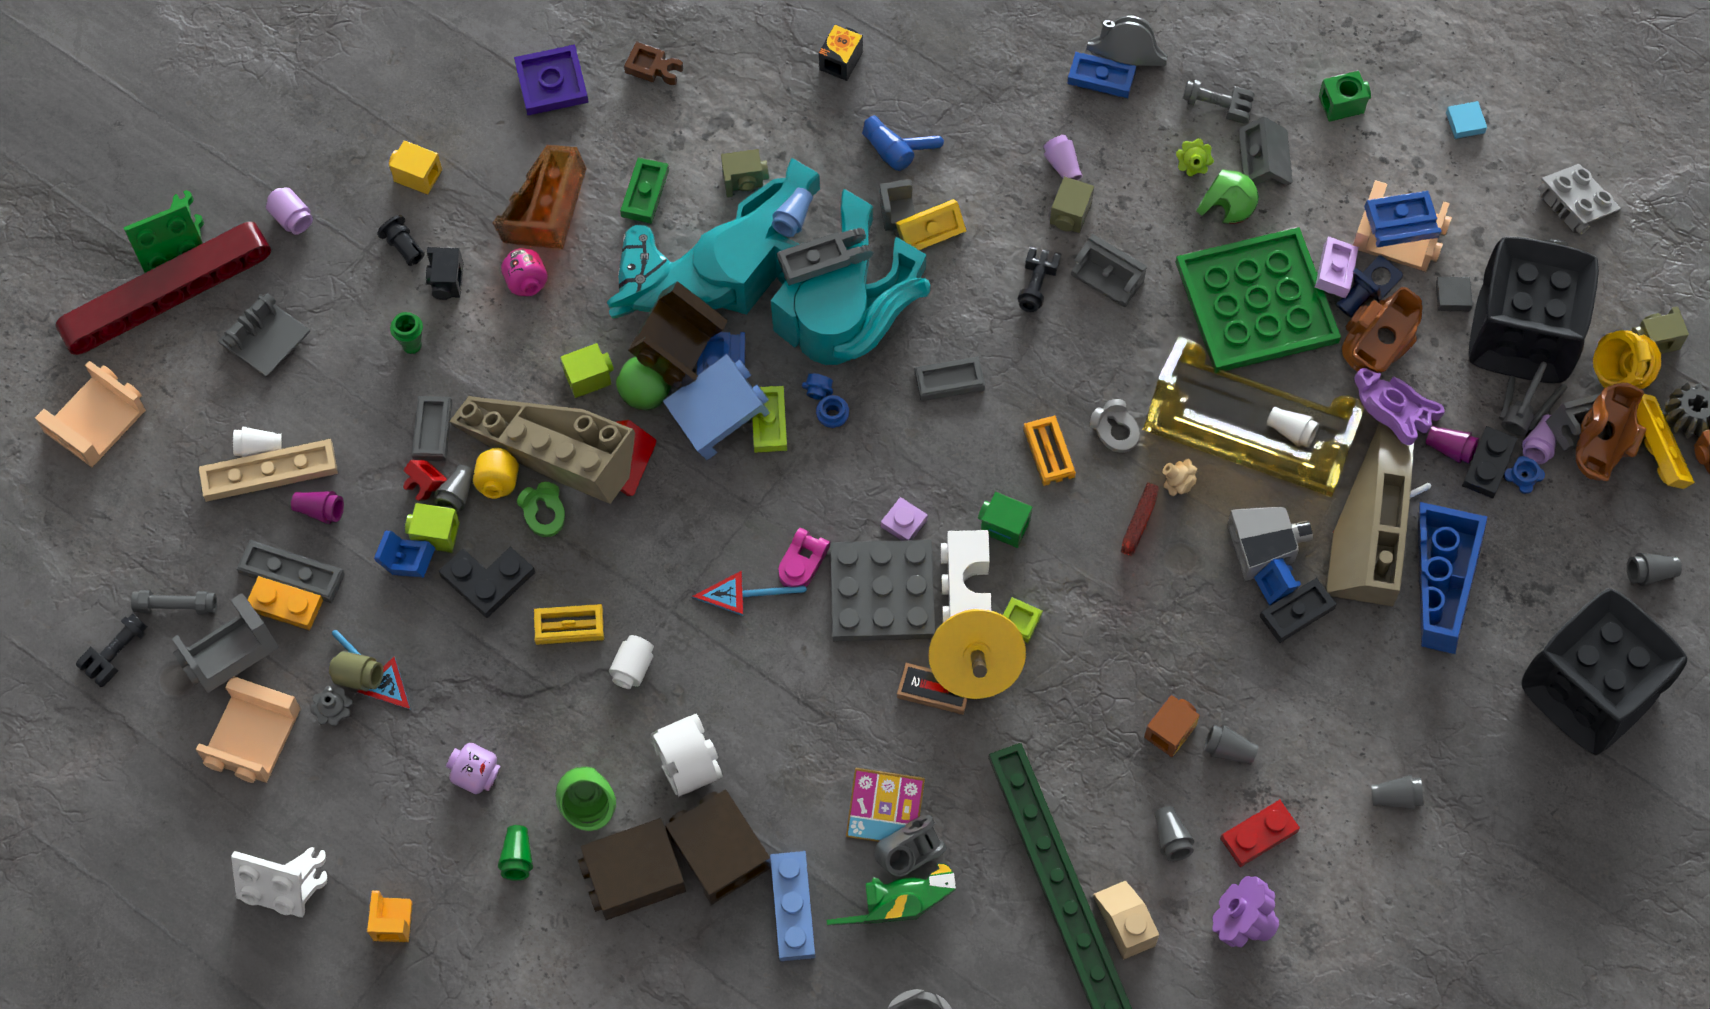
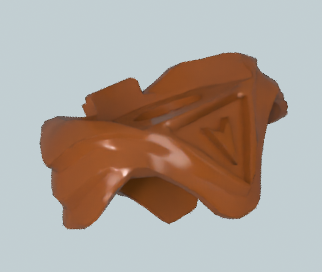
(1397, 313)
(1619, 407)

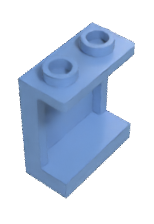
(716, 404)

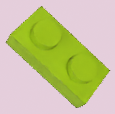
(770, 430)

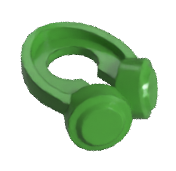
(549, 494)

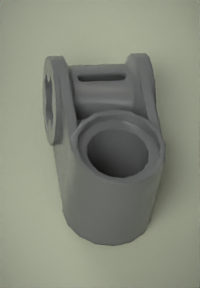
(916, 843)

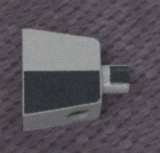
(1264, 536)

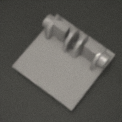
(1579, 194)

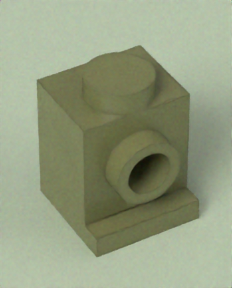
(743, 171)
(1665, 330)

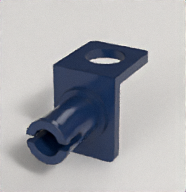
(1366, 288)

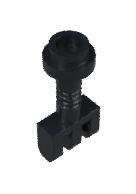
(1031, 298)
(101, 661)

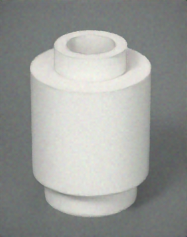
(631, 662)

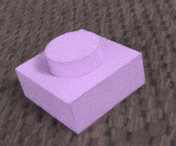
(904, 520)

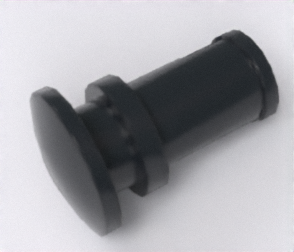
(399, 237)

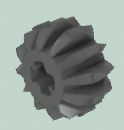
(1689, 410)

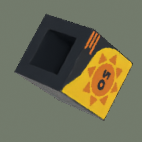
(840, 52)

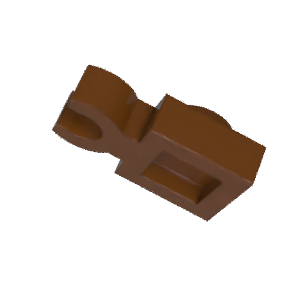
(650, 62)

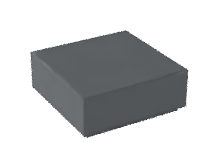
(1454, 294)

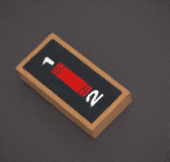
(921, 687)

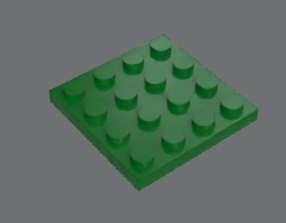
(1257, 300)

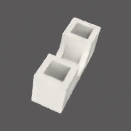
(966, 556)

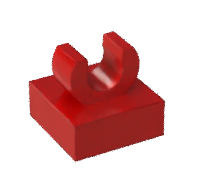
(425, 475)

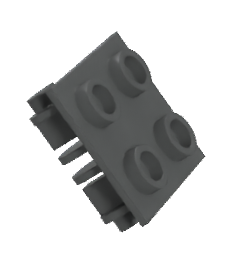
(264, 335)

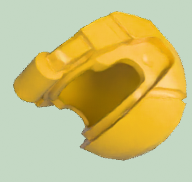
(1626, 359)

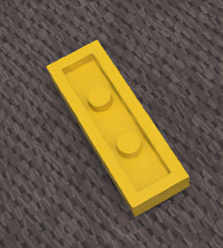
(1662, 444)

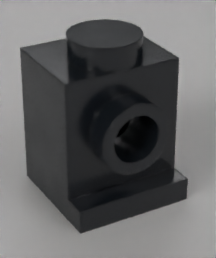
(444, 272)

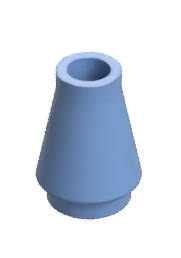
(791, 214)

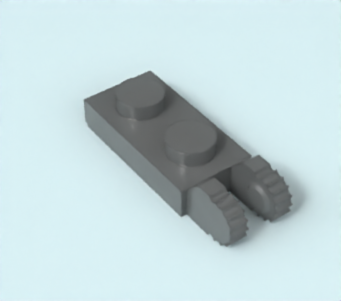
(823, 255)

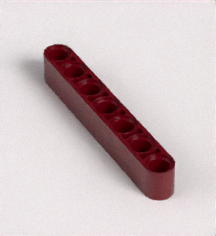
(163, 288)

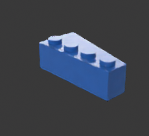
(1447, 566)

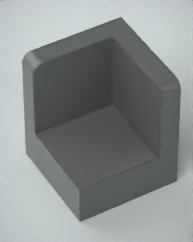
(896, 202)

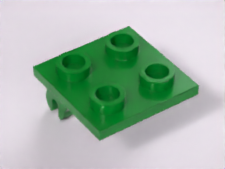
(165, 233)

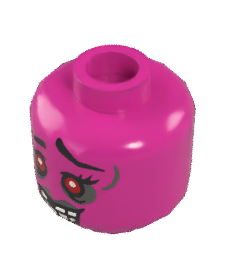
(524, 272)

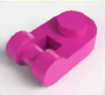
(796, 569)

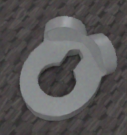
(1116, 410)

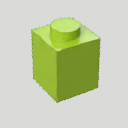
(587, 370)
(434, 525)

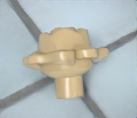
(1179, 477)

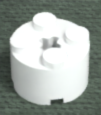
(686, 755)

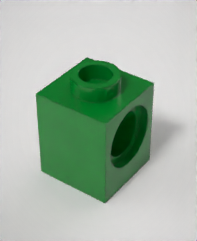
(1340, 106)

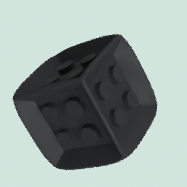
(1533, 309)
(1603, 671)

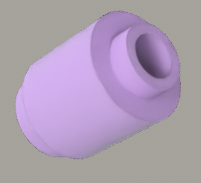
(289, 210)

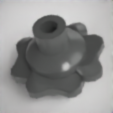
(331, 706)

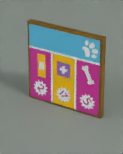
(882, 803)

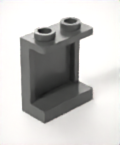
(226, 649)

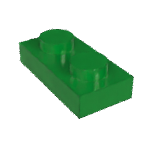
(644, 190)

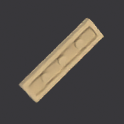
(268, 470)

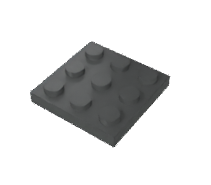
(882, 590)

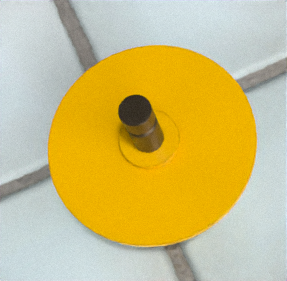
(977, 653)

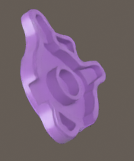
(1397, 405)

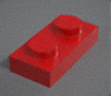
(1260, 833)

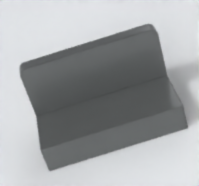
(1265, 151)

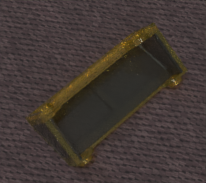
(1230, 418)

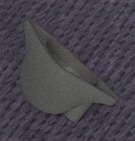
(1128, 42)

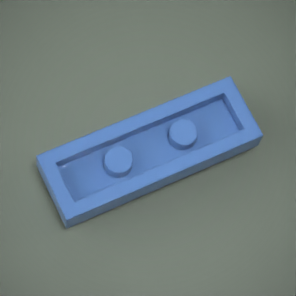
(792, 906)

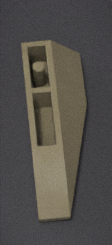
(554, 441)
(1373, 525)

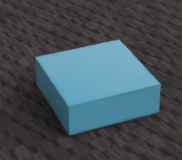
(1466, 119)

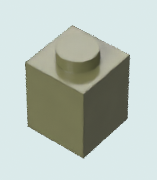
(1071, 205)

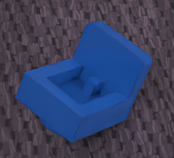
(404, 556)

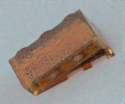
(546, 201)

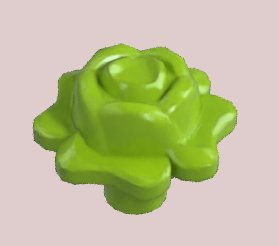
(1194, 157)

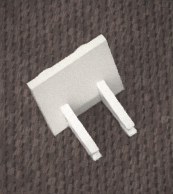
(278, 885)

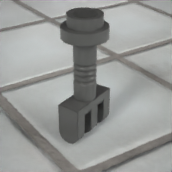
(1238, 103)

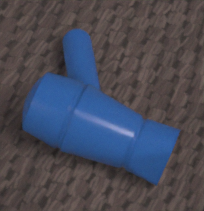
(894, 149)

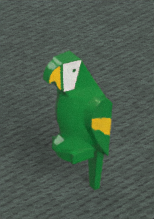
(903, 898)

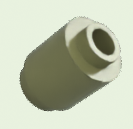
(356, 671)

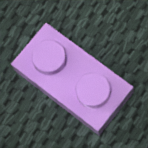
(1336, 267)

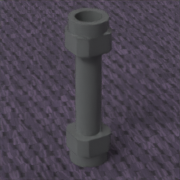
(144, 602)

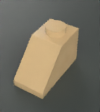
(1127, 919)

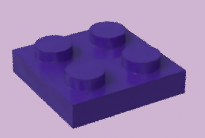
(551, 80)

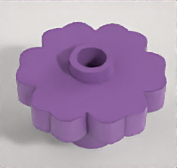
(1246, 913)

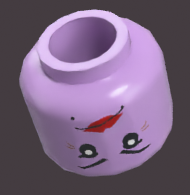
(473, 768)

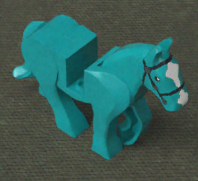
(735, 263)

